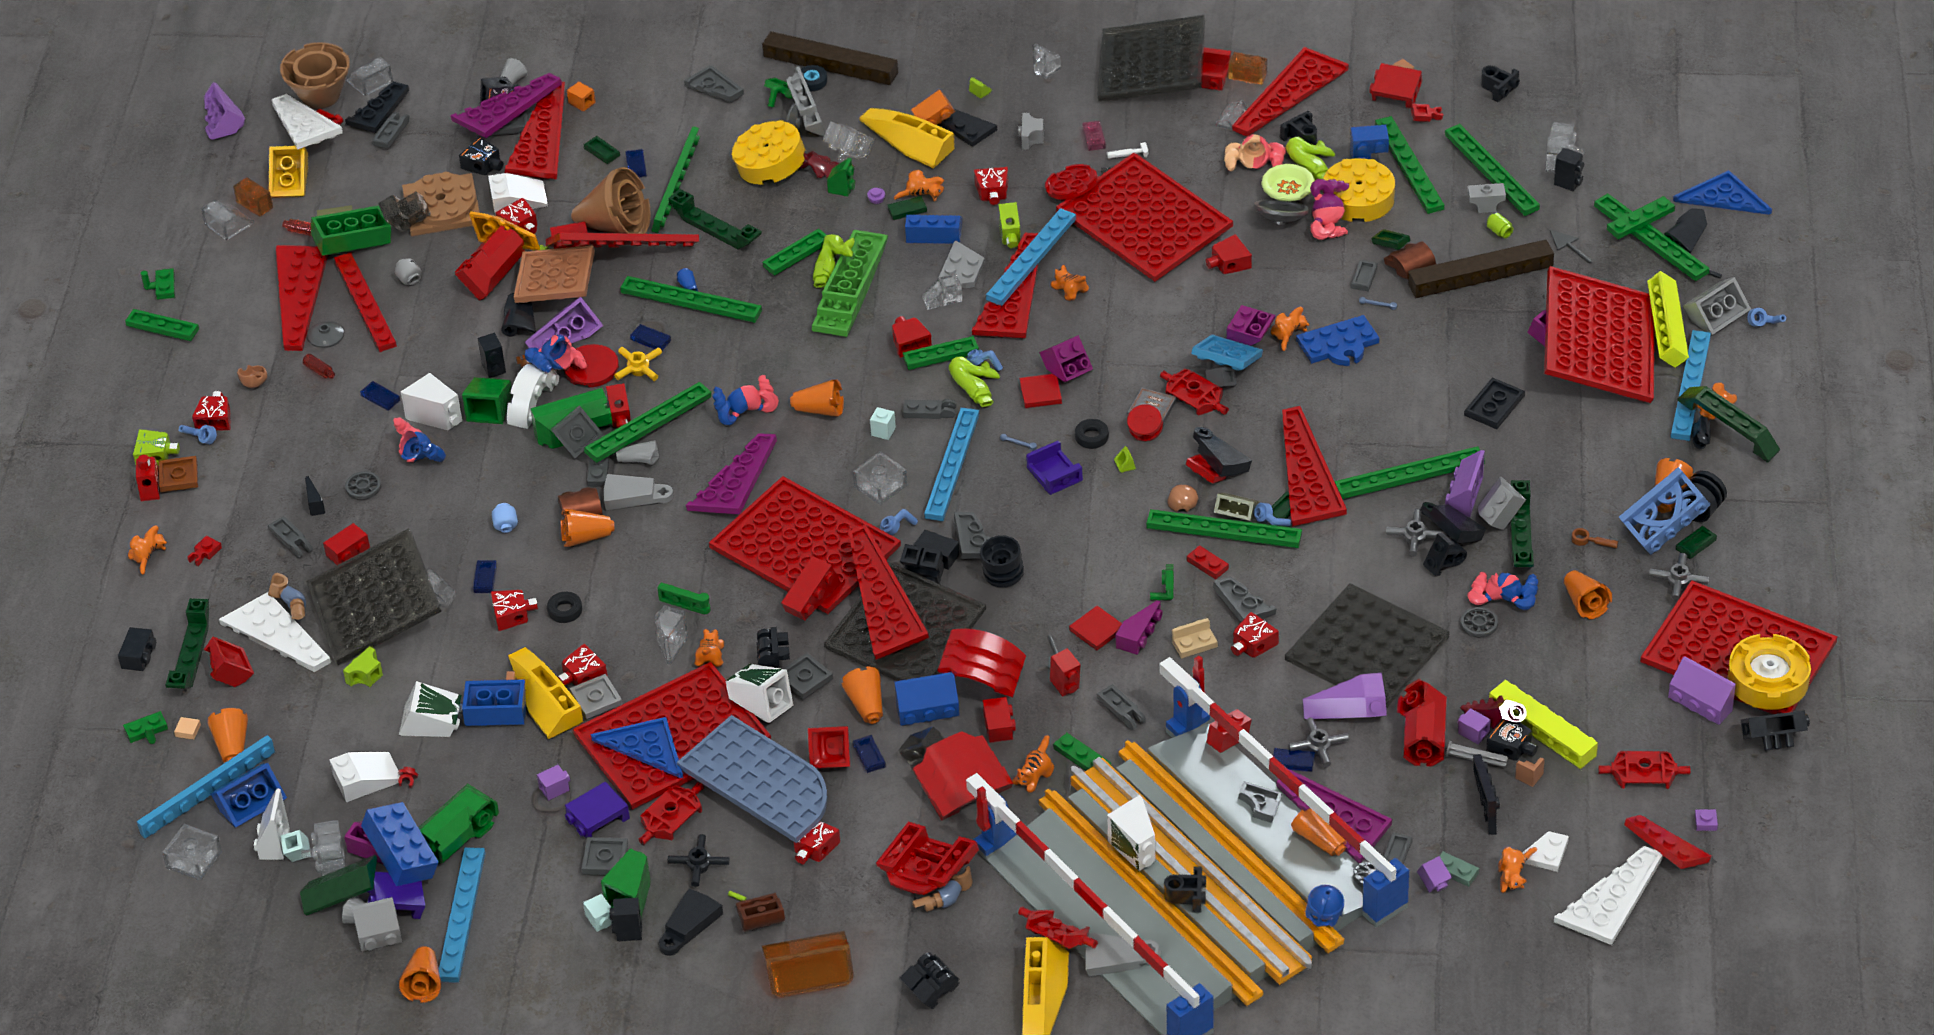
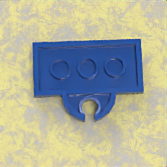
(1338, 341)

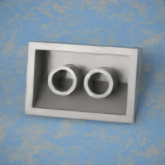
(1717, 306)

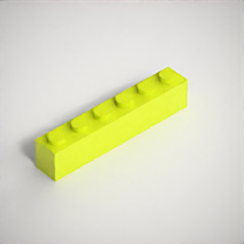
(1668, 319)
(1549, 727)

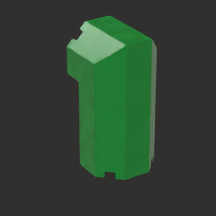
(548, 415)
(459, 819)

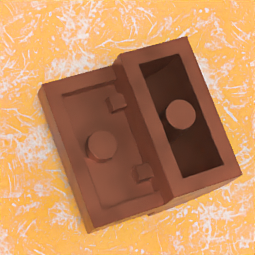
(1410, 258)
(583, 500)
(760, 911)

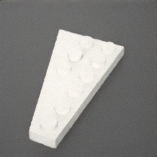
(304, 123)
(275, 629)
(1612, 899)

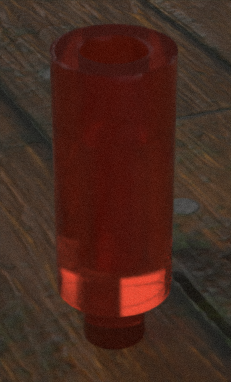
(298, 226)
(318, 366)

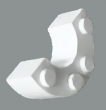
(526, 391)

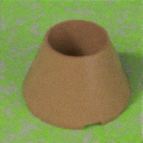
(316, 73)

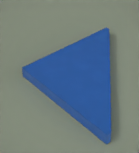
(1724, 192)
(646, 742)

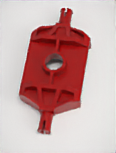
(1203, 399)
(1627, 768)
(663, 823)
(1067, 936)

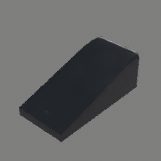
(315, 501)

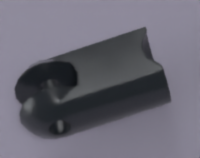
(1701, 432)

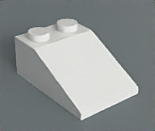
(509, 188)
(363, 773)
(269, 831)

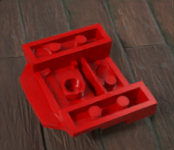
(984, 659)
(950, 764)
(922, 863)

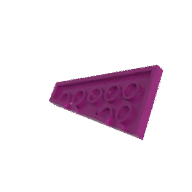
(504, 107)
(735, 482)
(1363, 820)

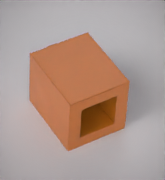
(581, 96)

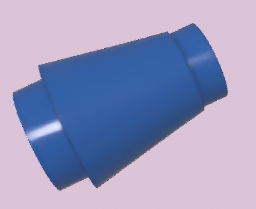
(686, 279)

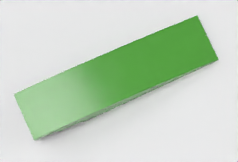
(849, 284)

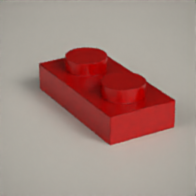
(1201, 466)
(1207, 562)

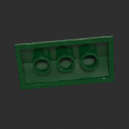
(338, 885)

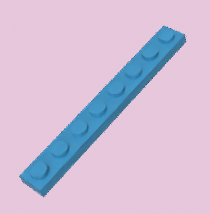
(1030, 257)
(1691, 378)
(951, 464)
(202, 788)
(461, 914)

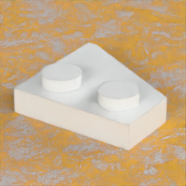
(1549, 851)

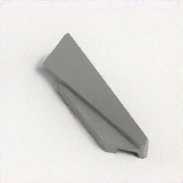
(805, 102)

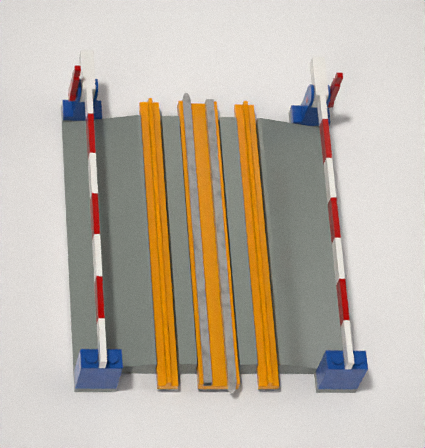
(1252, 867)

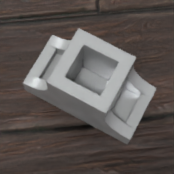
(1031, 131)
(1486, 196)

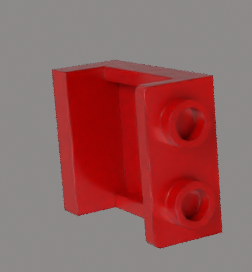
(1215, 68)
(1396, 83)

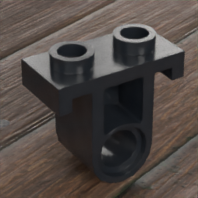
(1499, 81)
(1301, 127)
(1443, 554)
(1186, 889)

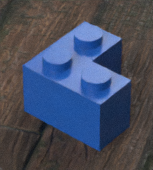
(1368, 140)

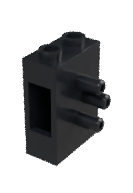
(1774, 726)

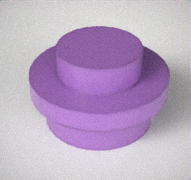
(876, 195)

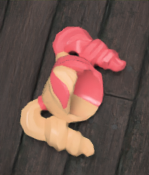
(1252, 154)

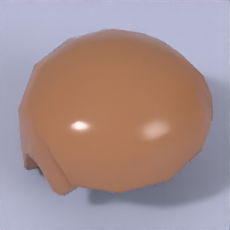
(252, 376)
(1182, 498)

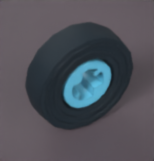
(815, 77)

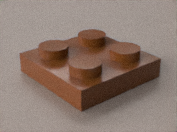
(178, 474)

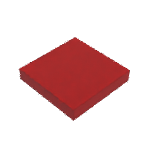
(1040, 390)
(1096, 627)

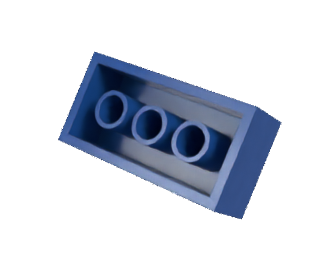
(399, 844)

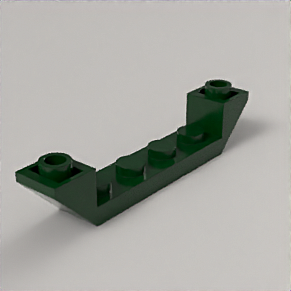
(684, 205)
(1764, 443)
(1521, 528)
(192, 647)

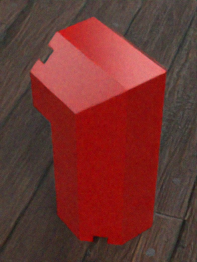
(491, 261)
(1424, 723)

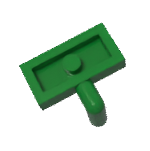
(776, 86)
(164, 283)
(1168, 580)
(146, 728)

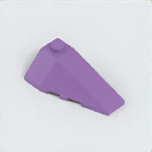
(223, 115)
(573, 321)
(1349, 699)

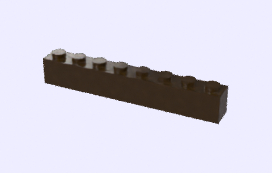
(830, 57)
(1480, 268)

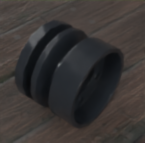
(1711, 488)
(1002, 561)

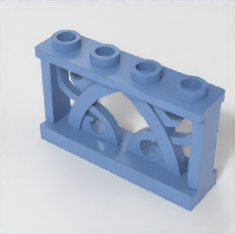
(1649, 502)

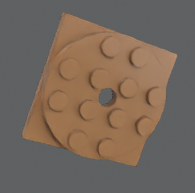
(448, 199)

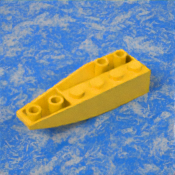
(911, 135)
(546, 696)
(1043, 984)

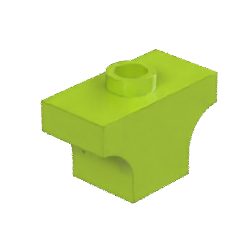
(363, 669)

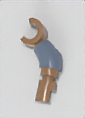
(291, 596)
(948, 894)

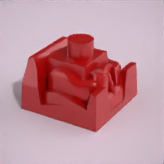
(228, 662)
(829, 747)

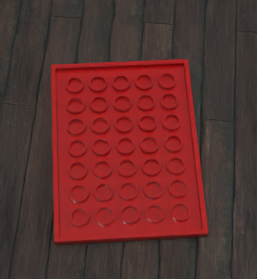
(1146, 217)
(1599, 335)
(787, 529)
(1711, 623)
(693, 709)

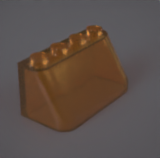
(808, 964)

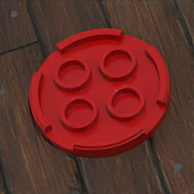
(1071, 182)
(600, 369)

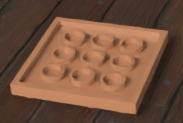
(554, 274)

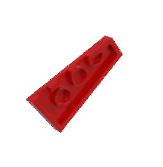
(1668, 844)

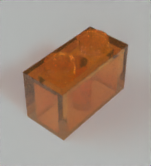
(1248, 68)
(253, 196)

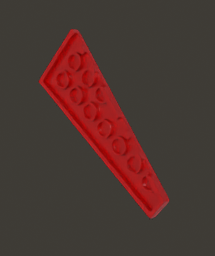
(1298, 80)
(539, 142)
(615, 240)
(299, 282)
(1014, 315)
(1310, 483)
(887, 609)

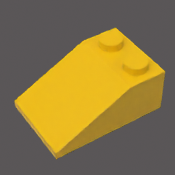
(287, 171)

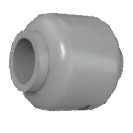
(407, 271)

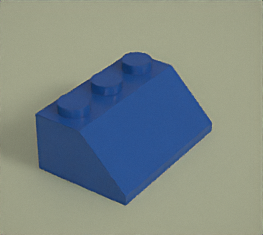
(933, 229)
(926, 698)
(494, 702)
(247, 794)

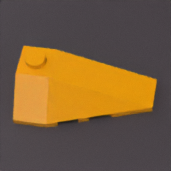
(485, 224)

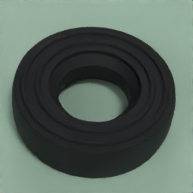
(1091, 442)
(561, 598)

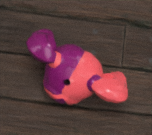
(1327, 208)

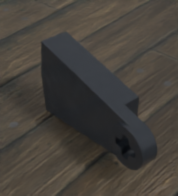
(1219, 454)
(1453, 522)
(689, 919)

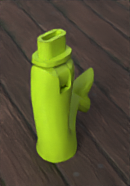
(1304, 155)
(825, 262)
(965, 375)

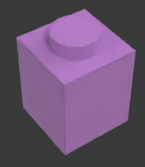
(1473, 726)
(553, 782)
(1434, 875)

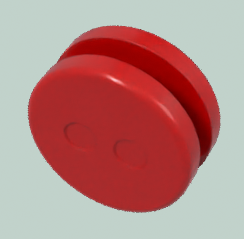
(1145, 422)

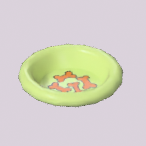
(1287, 182)

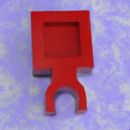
(1423, 112)
(204, 549)

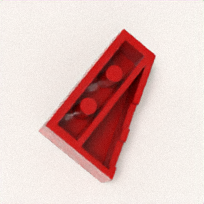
(810, 588)

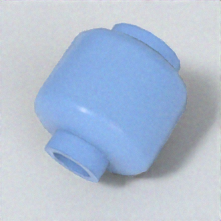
(504, 517)

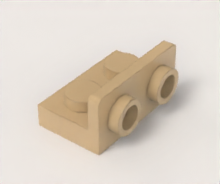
(1193, 638)

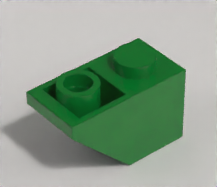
(841, 178)

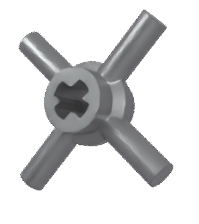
(1413, 532)
(1678, 576)
(1318, 742)

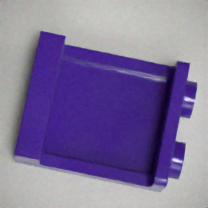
(1053, 468)
(595, 809)
(405, 896)

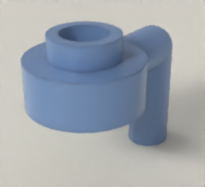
(1762, 317)
(978, 356)
(206, 434)
(1264, 513)
(892, 523)

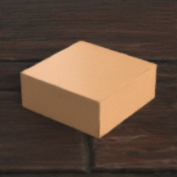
(187, 728)

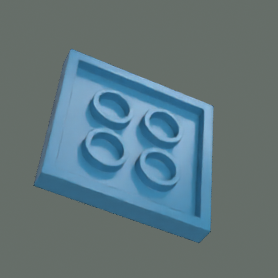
(1226, 352)

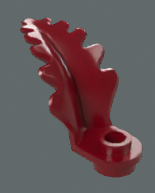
(820, 164)
(1497, 710)

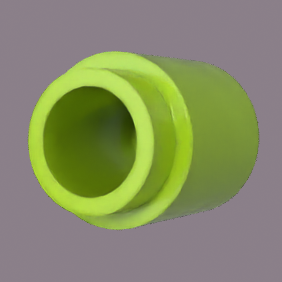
(1499, 225)

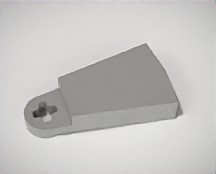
(634, 491)
(1114, 955)

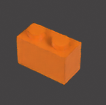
(934, 108)

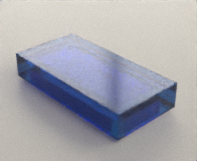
(636, 162)
(650, 337)
(380, 395)
(485, 576)
(869, 754)
(1295, 759)

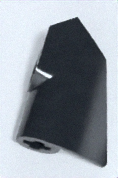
(1688, 228)
(517, 316)

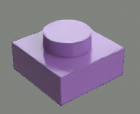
(1706, 820)

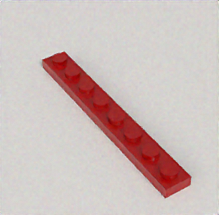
(365, 302)

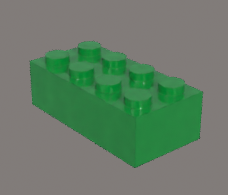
(350, 230)

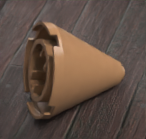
(615, 205)

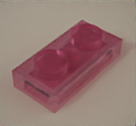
(1094, 135)

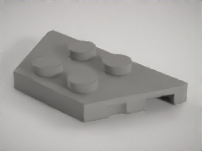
(964, 263)

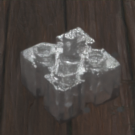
(1561, 136)
(848, 141)
(328, 847)

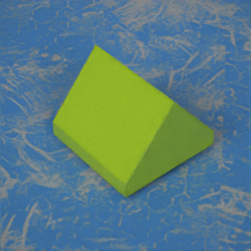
(978, 88)
(1124, 460)

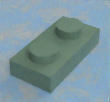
(1459, 869)

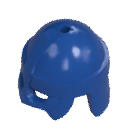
(1326, 904)

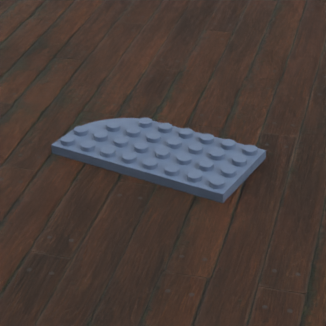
(759, 777)

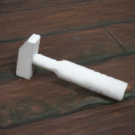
(1127, 152)

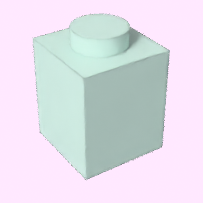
(882, 423)
(293, 844)
(598, 912)

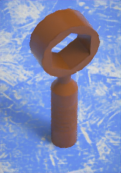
(1597, 540)

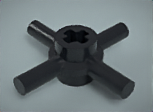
(698, 860)

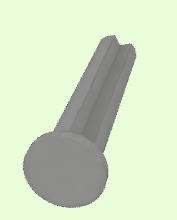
(1467, 753)

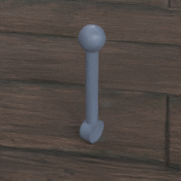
(1392, 305)
(1032, 446)

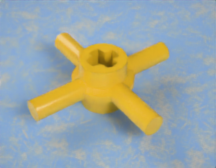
(638, 363)

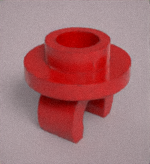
(407, 773)

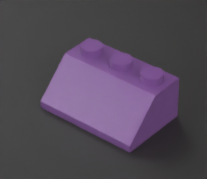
(1467, 483)
(1702, 691)

